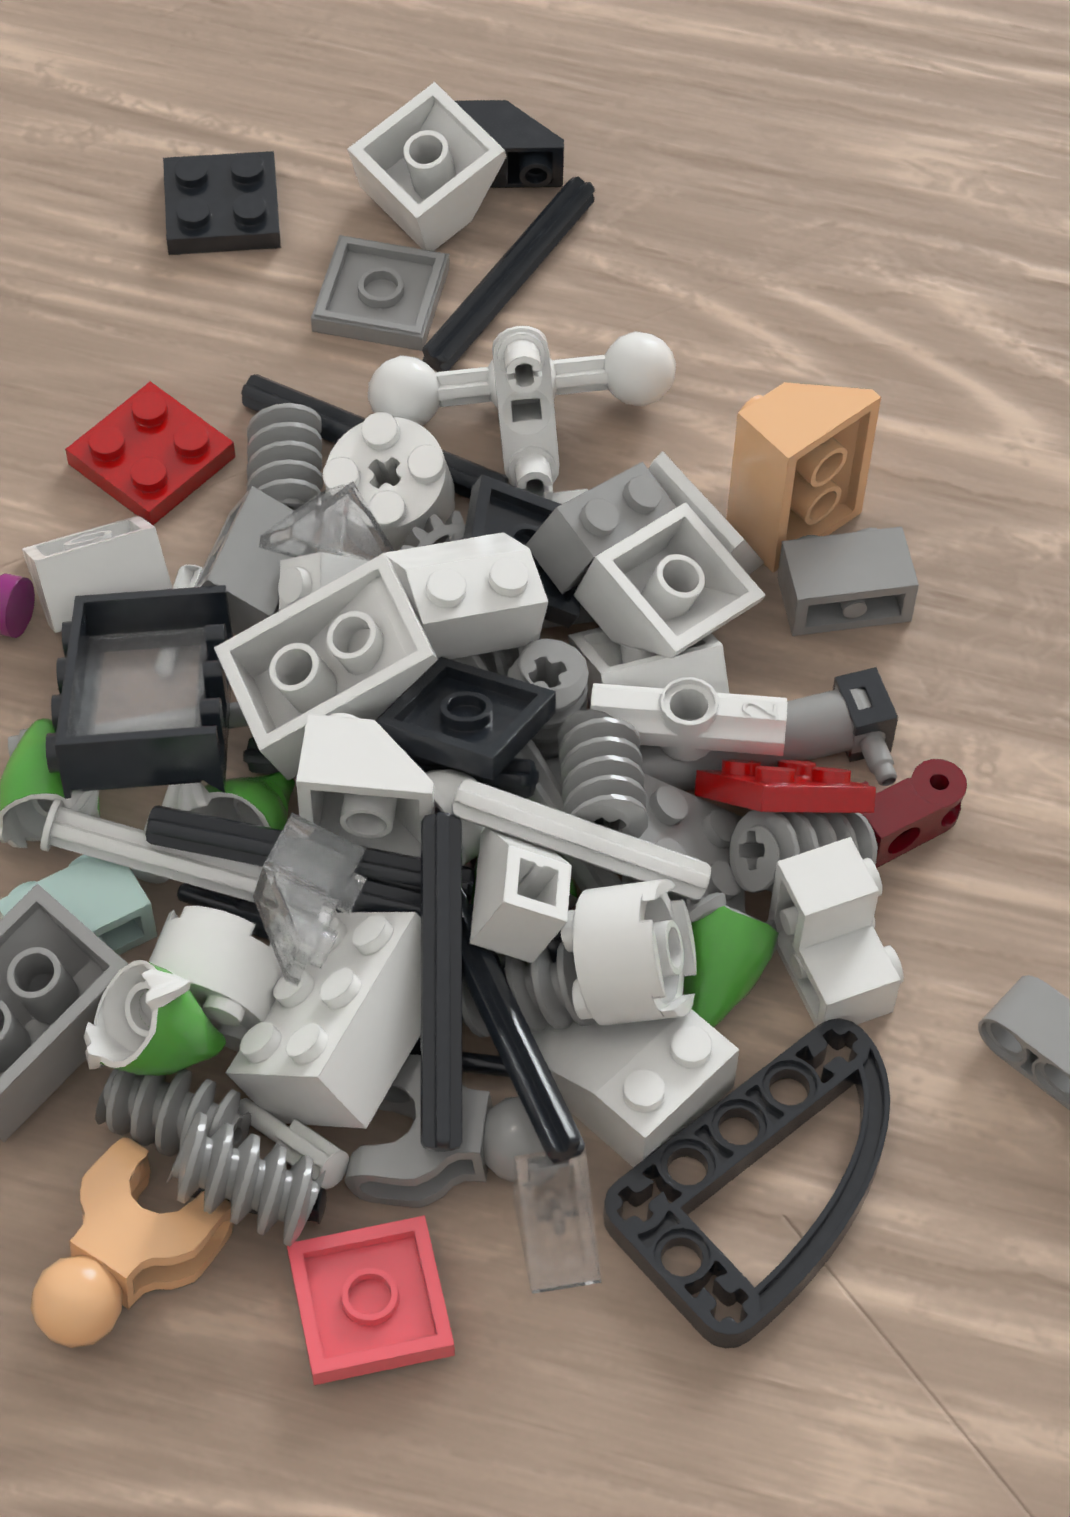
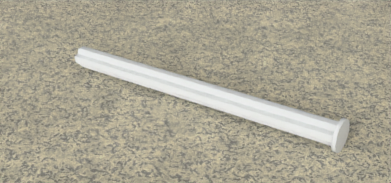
(129, 848)

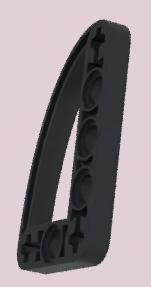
(669, 1222)

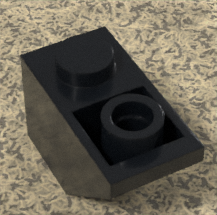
(531, 149)

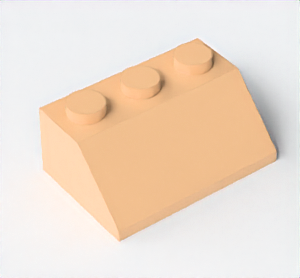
(800, 463)

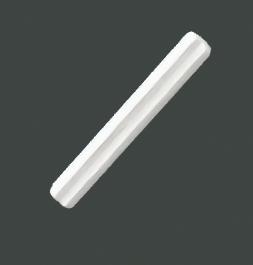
(579, 838)

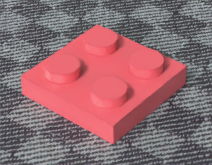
(370, 1300)

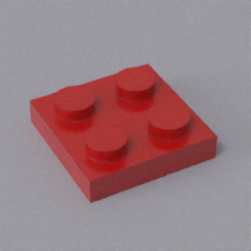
(150, 453)
(785, 788)

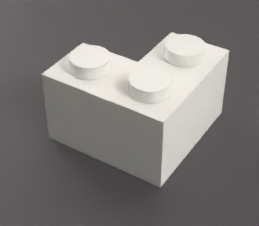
(828, 935)

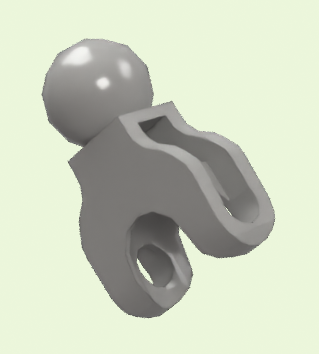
(414, 1176)

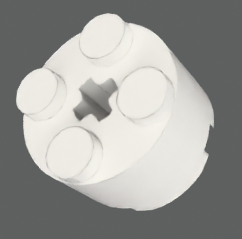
(396, 472)
(630, 953)
(226, 966)

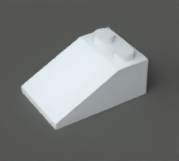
(327, 654)
(639, 1078)

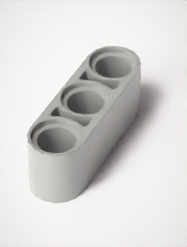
(1033, 1035)

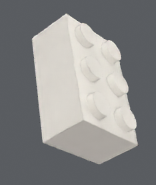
(343, 1030)

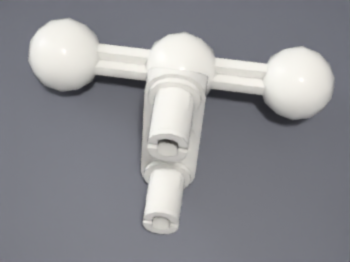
(523, 388)

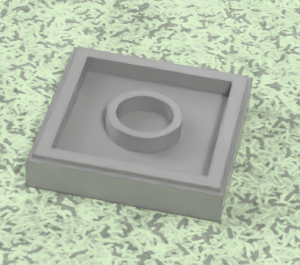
(380, 293)

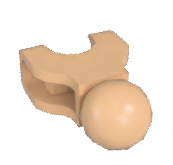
(123, 1250)

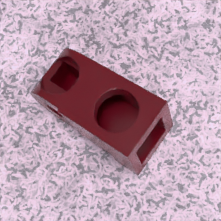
(917, 808)

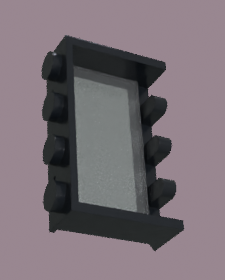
(142, 691)

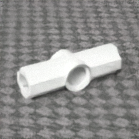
(719, 723)

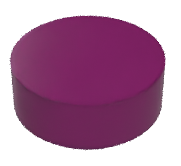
(16, 604)

